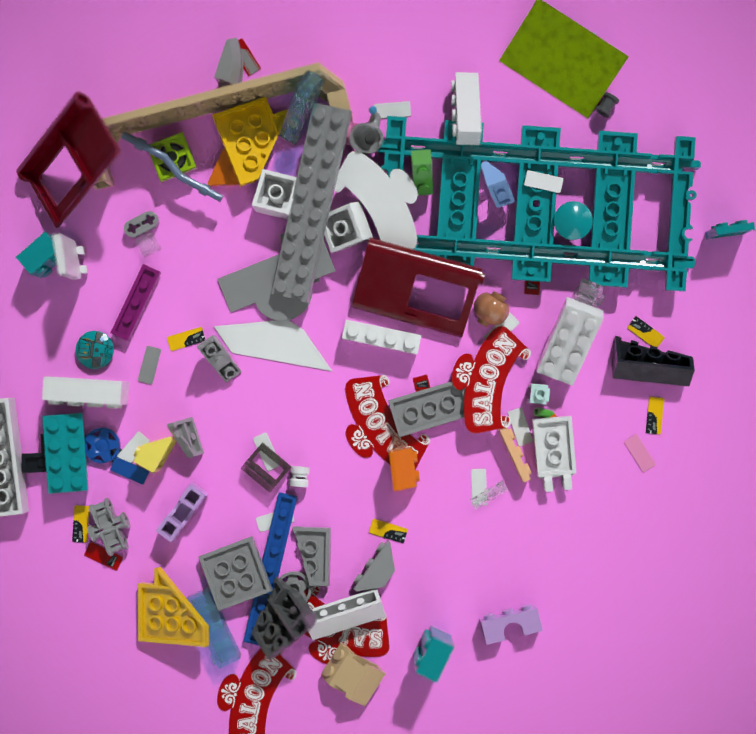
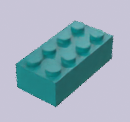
(65, 453)

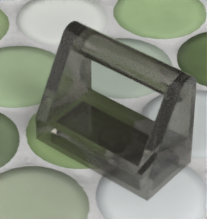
(260, 474)

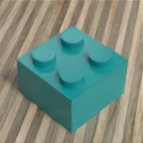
(39, 256)

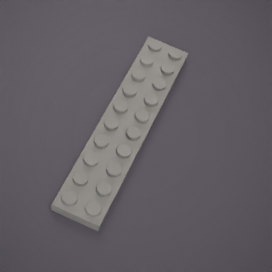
(311, 202)

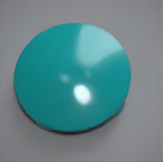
(573, 220)

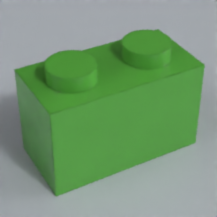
(422, 171)

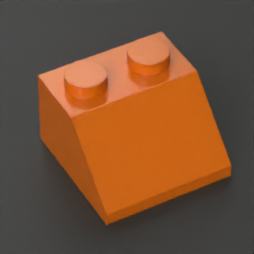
(403, 469)

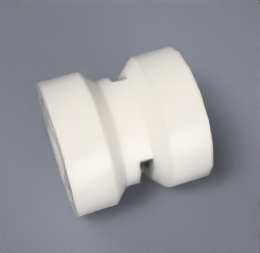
(299, 471)

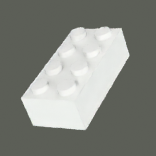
(570, 341)
(90, 391)

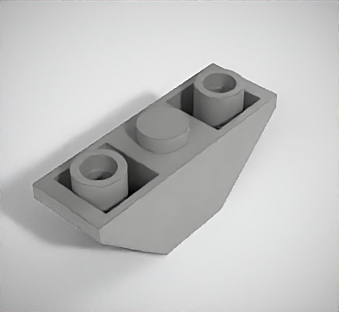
(219, 358)
(378, 569)

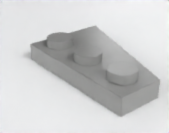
(316, 553)

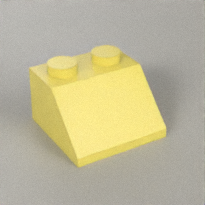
(154, 454)

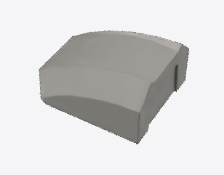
(230, 64)

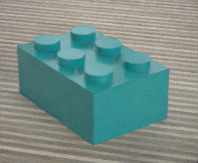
(433, 653)

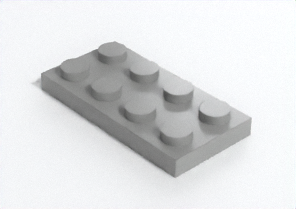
(427, 408)

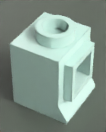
(539, 393)

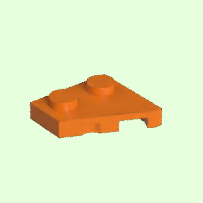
(223, 172)

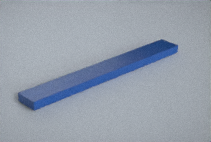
(273, 555)

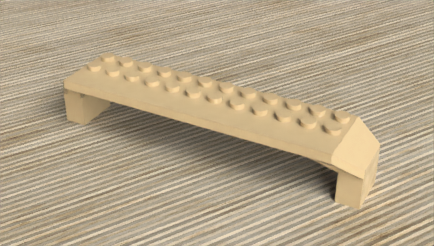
(220, 99)

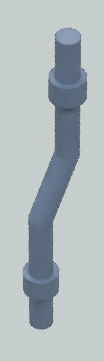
(141, 144)

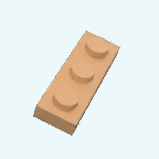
(515, 453)

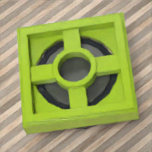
(181, 157)

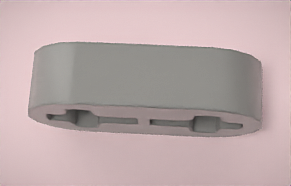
(139, 220)

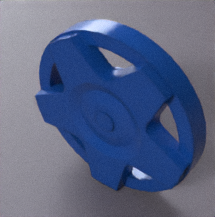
(102, 445)

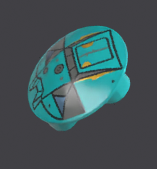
(94, 349)

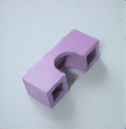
(182, 512)
(494, 625)

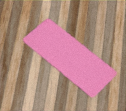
(639, 453)

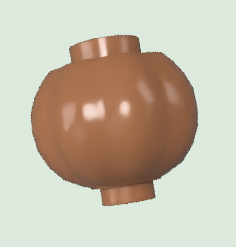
(491, 308)

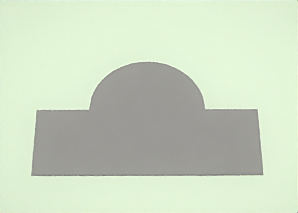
(256, 283)

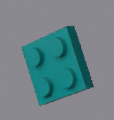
(723, 230)

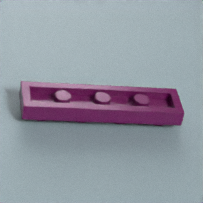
(135, 302)

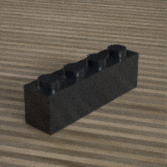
(650, 364)

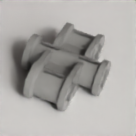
(111, 533)

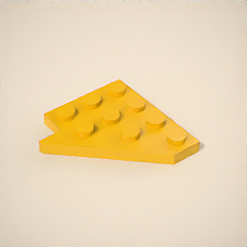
(249, 137)
(168, 615)

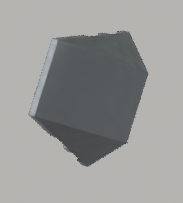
(283, 620)

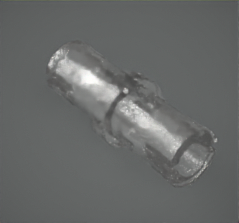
(489, 495)

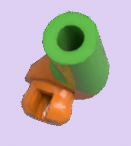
(543, 413)

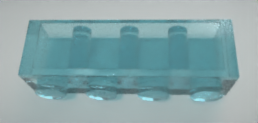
(300, 107)
(221, 641)

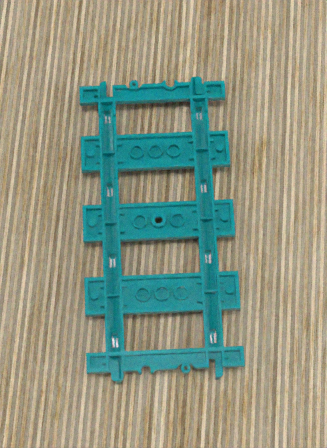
(533, 245)

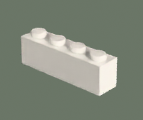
(467, 108)
(381, 337)
(347, 613)

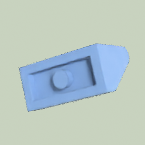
(497, 185)

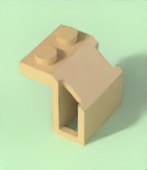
(352, 675)

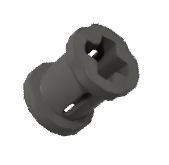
(607, 105)

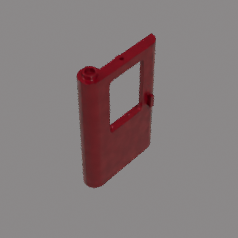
(89, 145)
(389, 279)

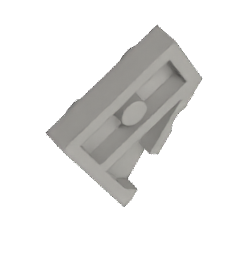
(186, 436)

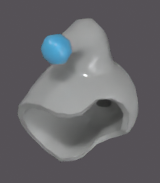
(367, 137)

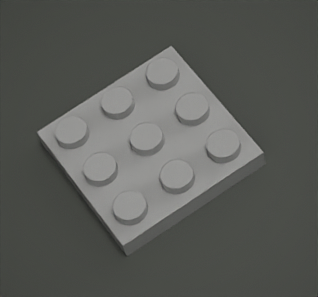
(235, 573)

